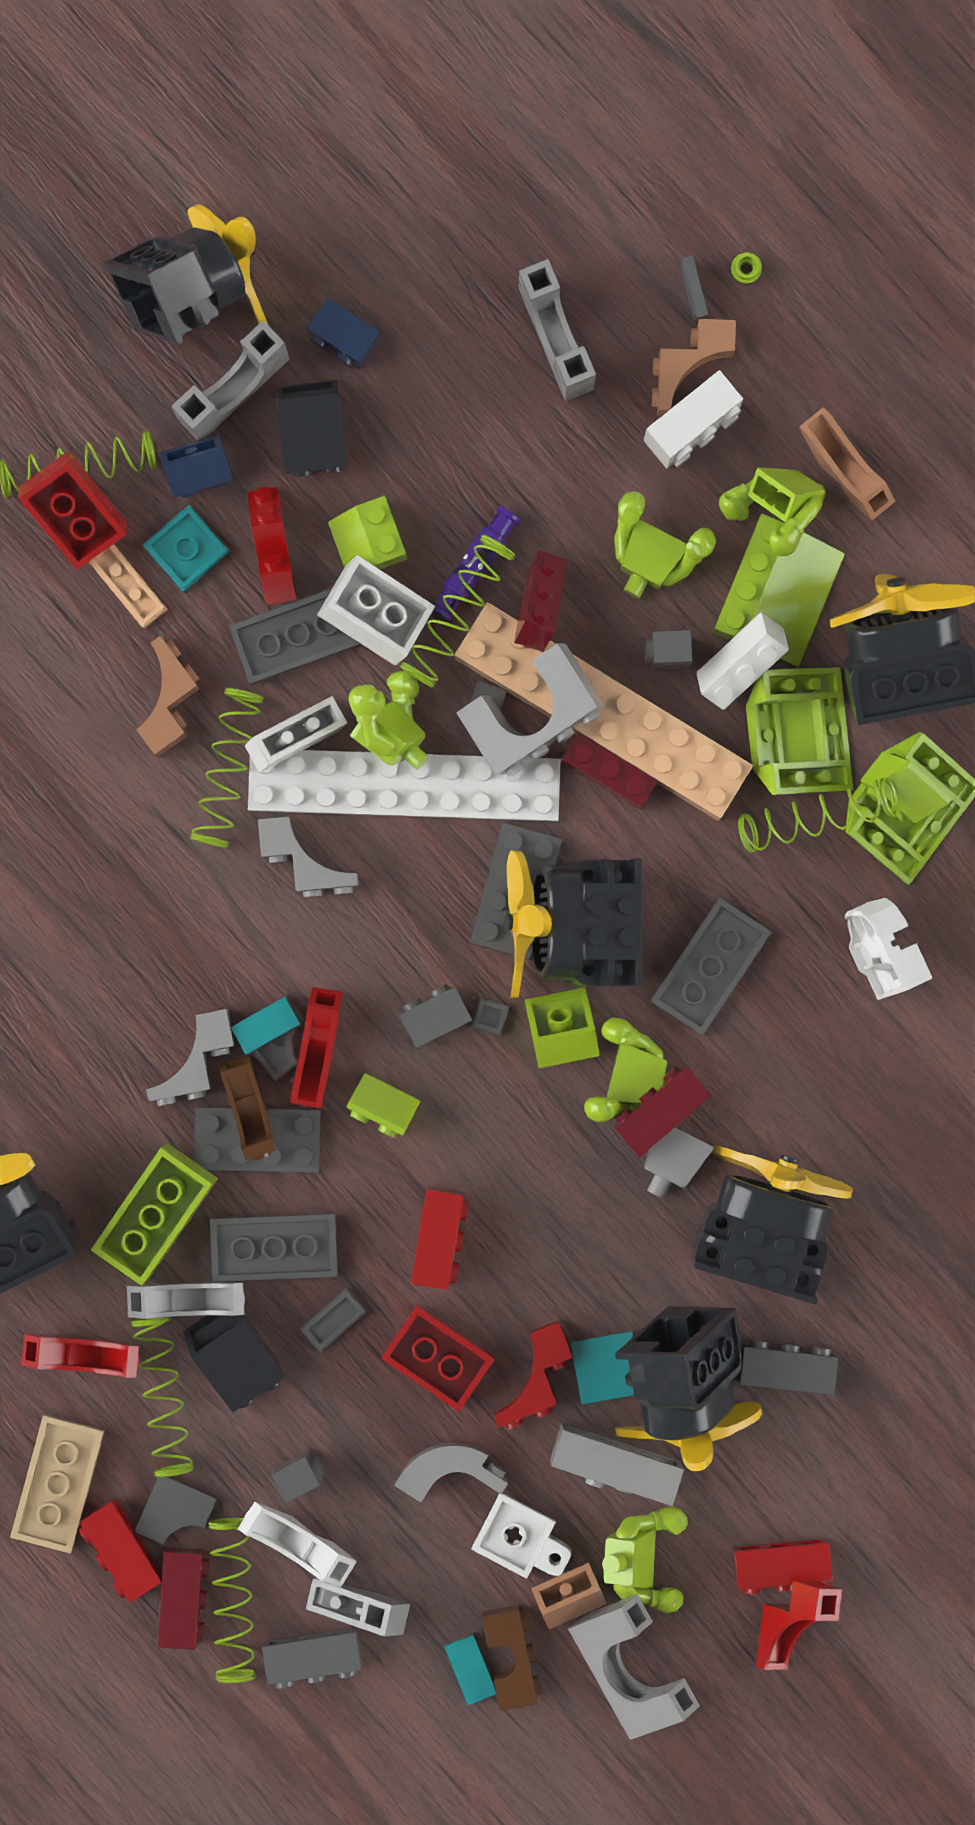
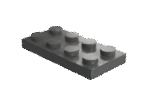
(287, 639)
(538, 851)
(710, 966)
(295, 1141)
(273, 1247)

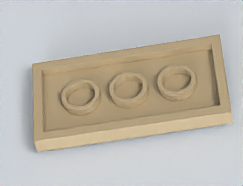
(57, 1483)

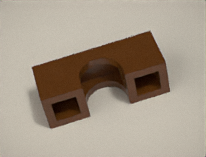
(506, 1629)

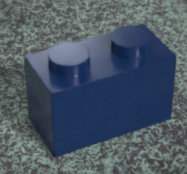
(343, 334)
(196, 466)

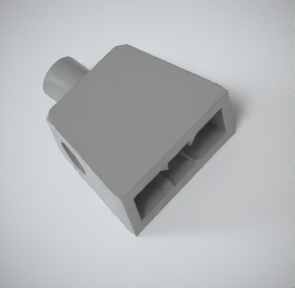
(675, 1160)

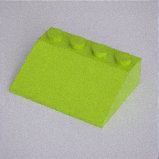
(783, 588)

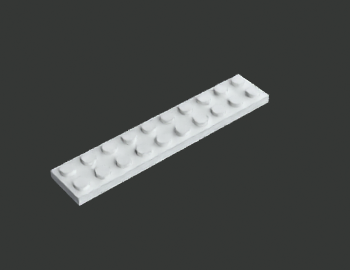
(440, 788)

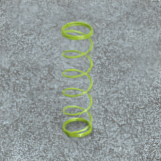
(147, 441)
(489, 543)
(238, 695)
(881, 800)
(173, 1469)
(222, 1675)

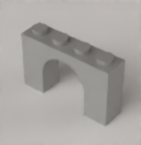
(260, 359)
(568, 362)
(573, 704)
(637, 1706)

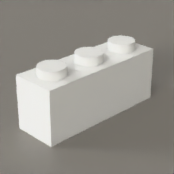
(742, 661)
(295, 734)

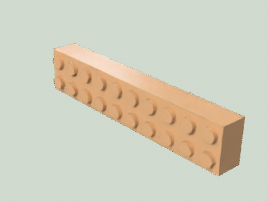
(627, 726)

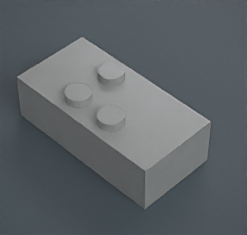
(616, 1464)

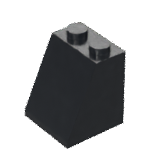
(311, 427)
(233, 1358)

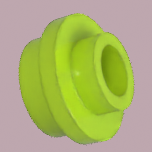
(750, 259)

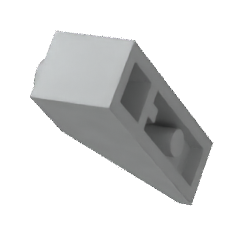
(359, 1608)

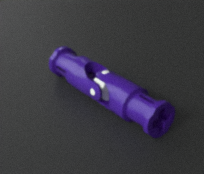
(497, 530)

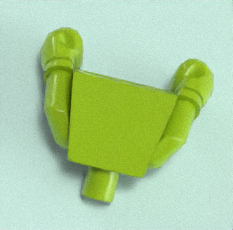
(785, 494)
(651, 554)
(389, 728)
(636, 1069)
(631, 1558)

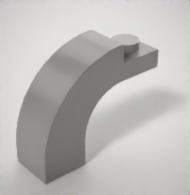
(444, 1459)

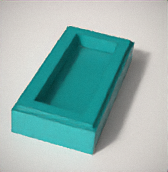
(265, 1025)
(470, 1669)

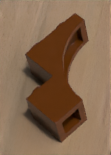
(248, 1108)

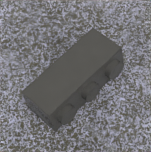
(788, 1368)
(312, 1657)

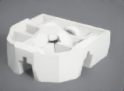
(885, 966)

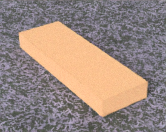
(128, 586)

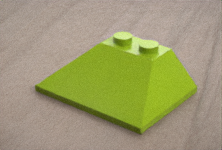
(799, 731)
(908, 845)

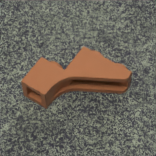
(842, 461)

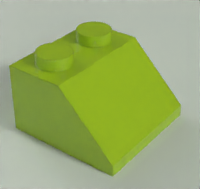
(369, 533)
(915, 790)
(562, 1027)

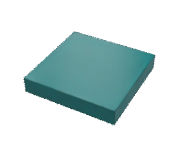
(186, 548)
(597, 1369)

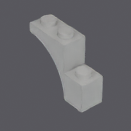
(279, 841)
(212, 1035)
(185, 1299)

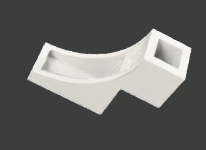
(298, 1543)

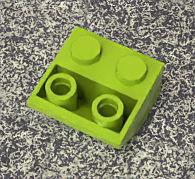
(383, 1105)

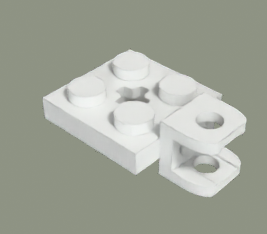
(532, 1549)

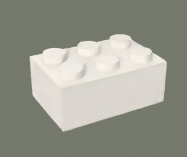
(694, 420)
(376, 610)

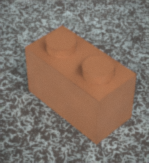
(568, 1596)

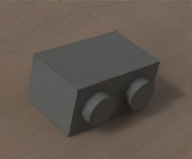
(669, 650)
(434, 1017)
(298, 1475)

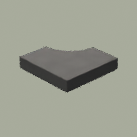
(279, 1054)
(172, 1507)

